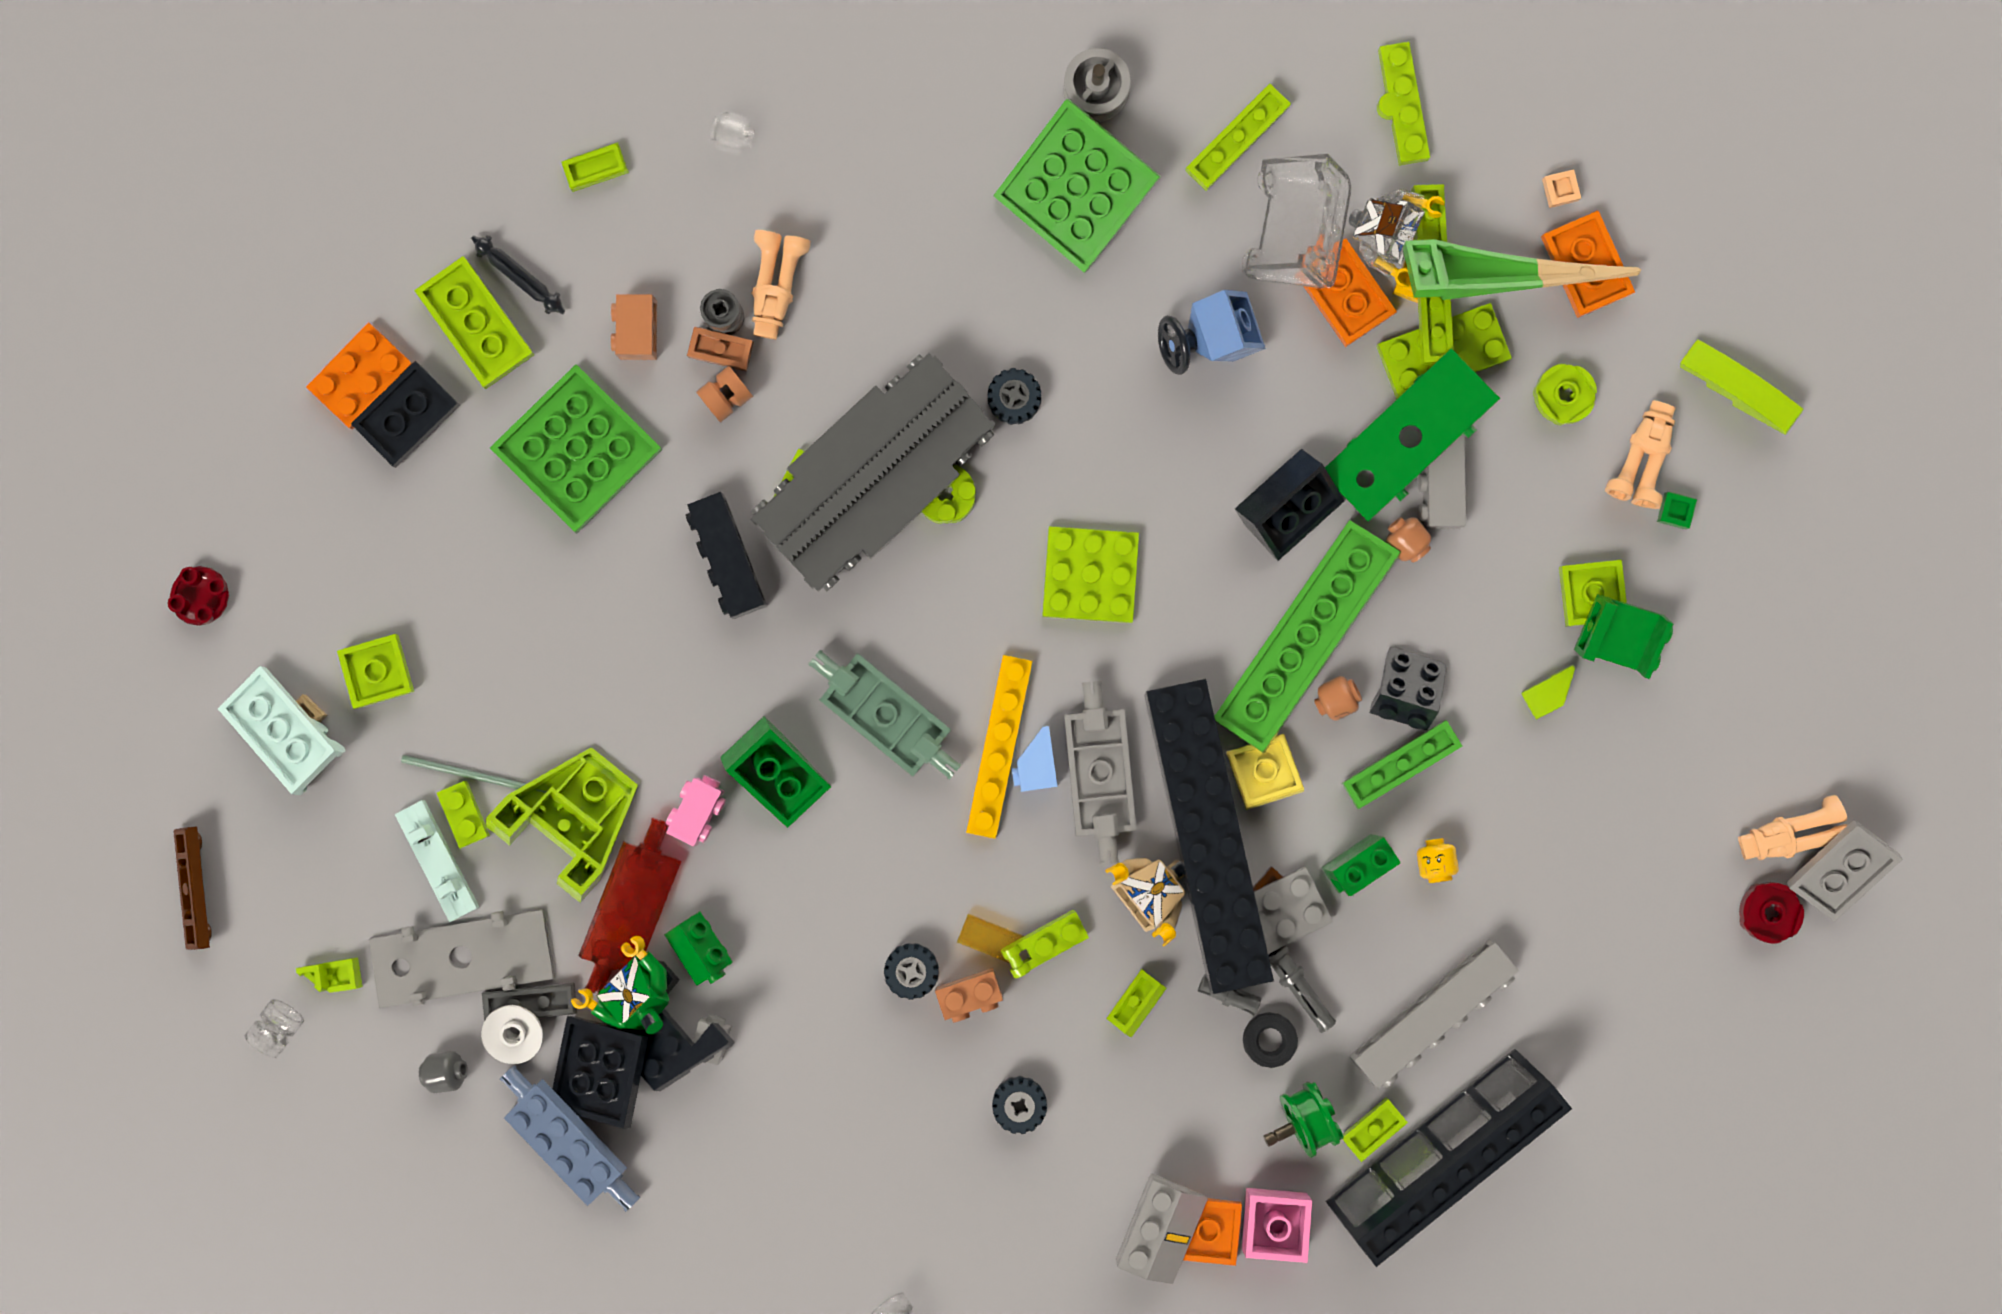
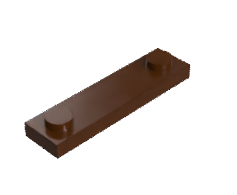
(192, 897)

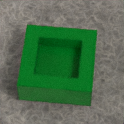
(1677, 510)

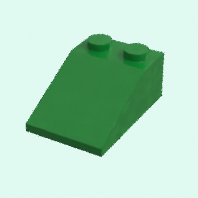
(774, 772)

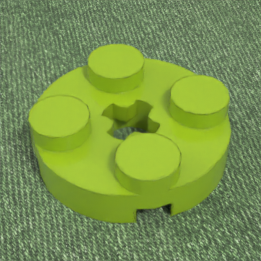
(1565, 376)
(959, 507)

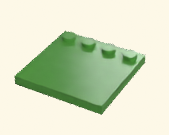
(1076, 185)
(576, 448)

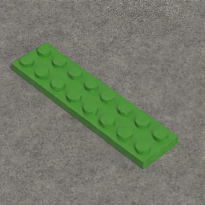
(1307, 636)

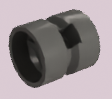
(722, 311)

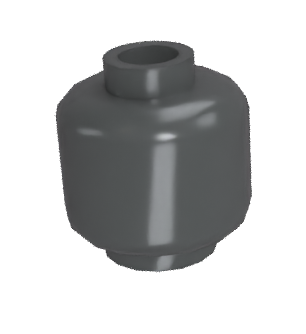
(443, 1072)

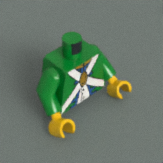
(633, 995)

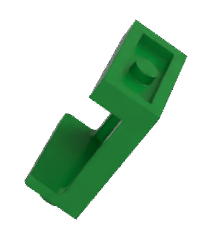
(1361, 865)

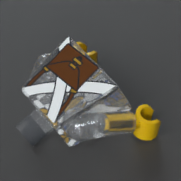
(1387, 225)

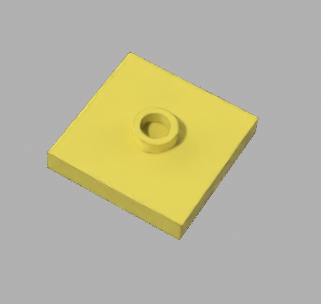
(1265, 775)

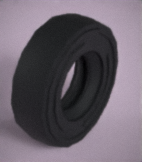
(1287, 1047)

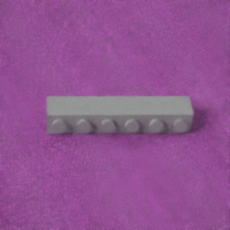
(1434, 1014)

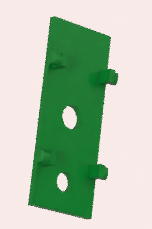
(1441, 405)

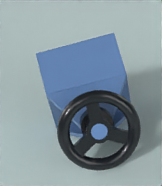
(1218, 329)

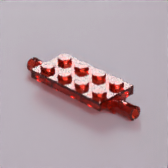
(629, 903)

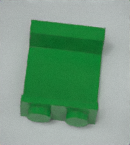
(1624, 635)

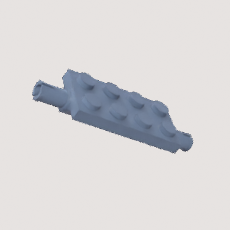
(566, 1142)

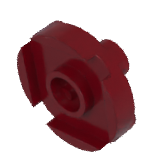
(1755, 920)

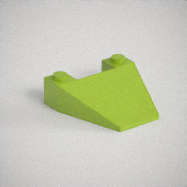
(578, 813)

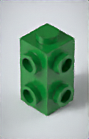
(699, 949)

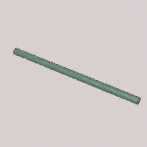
(463, 772)

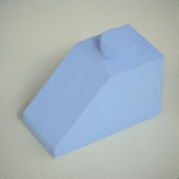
(1036, 764)

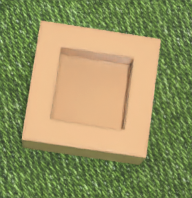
(1561, 188)

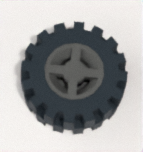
(1018, 386)

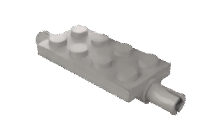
(1100, 772)

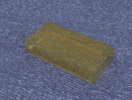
(986, 936)

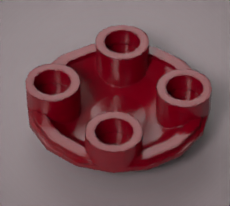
(198, 595)

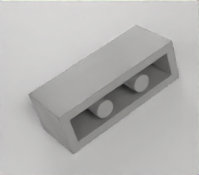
(1444, 490)

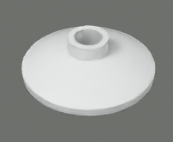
(508, 1046)

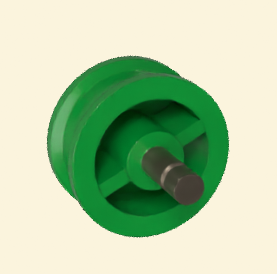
(1308, 1120)

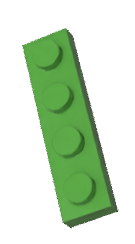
(1402, 764)

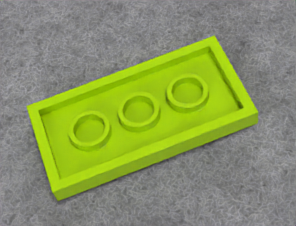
(474, 322)
(1475, 340)

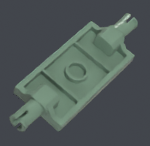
(885, 714)

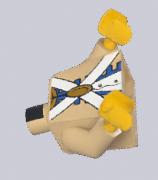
(1150, 893)

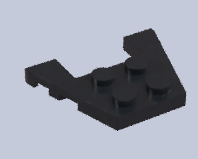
(672, 1052)

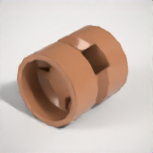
(716, 401)

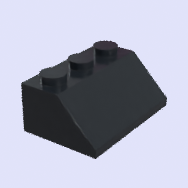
(1290, 504)

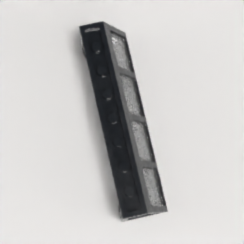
(1447, 1156)

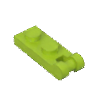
(1045, 943)

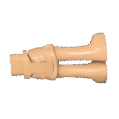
(769, 300)
(1654, 439)
(1778, 837)

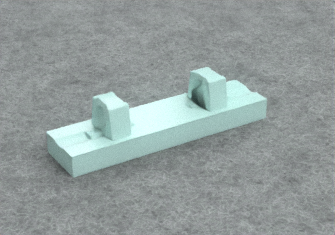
(437, 861)

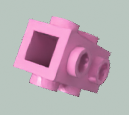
(699, 803)

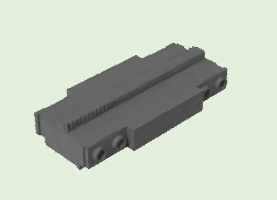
(873, 472)

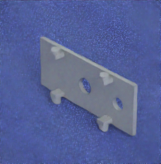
(502, 948)

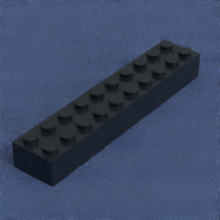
(1208, 837)

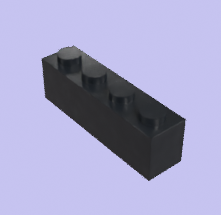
(726, 555)

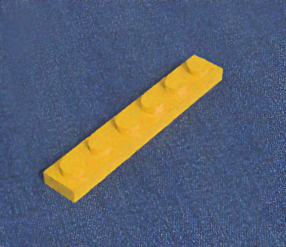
(999, 746)

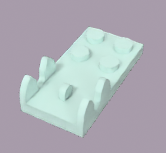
(280, 730)

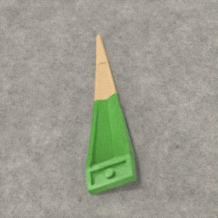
(1462, 271)

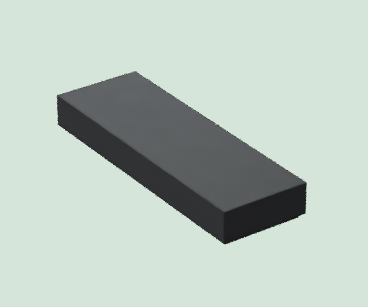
(540, 1000)

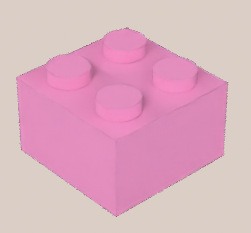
(1276, 1225)

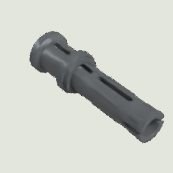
(1292, 977)

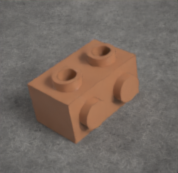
(969, 994)

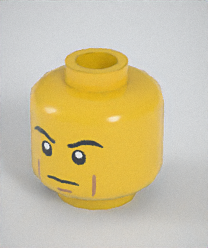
(1437, 861)

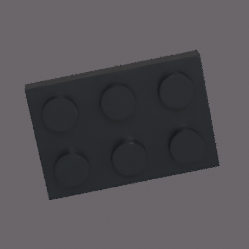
(405, 414)

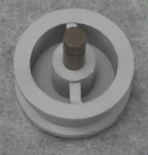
(1098, 83)

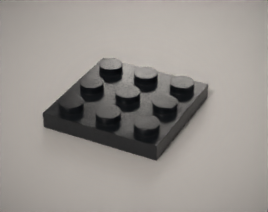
(600, 1070)

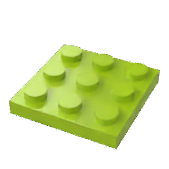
(1090, 574)

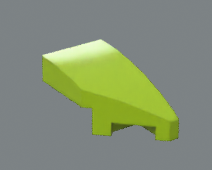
(1549, 693)
(333, 975)

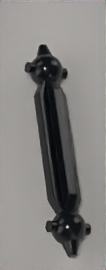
(518, 274)

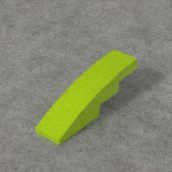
(1742, 387)

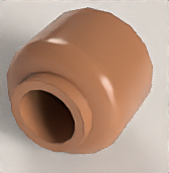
(1409, 538)
(1338, 698)

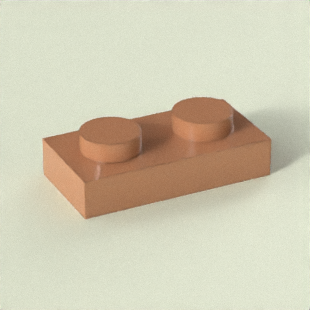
(720, 349)

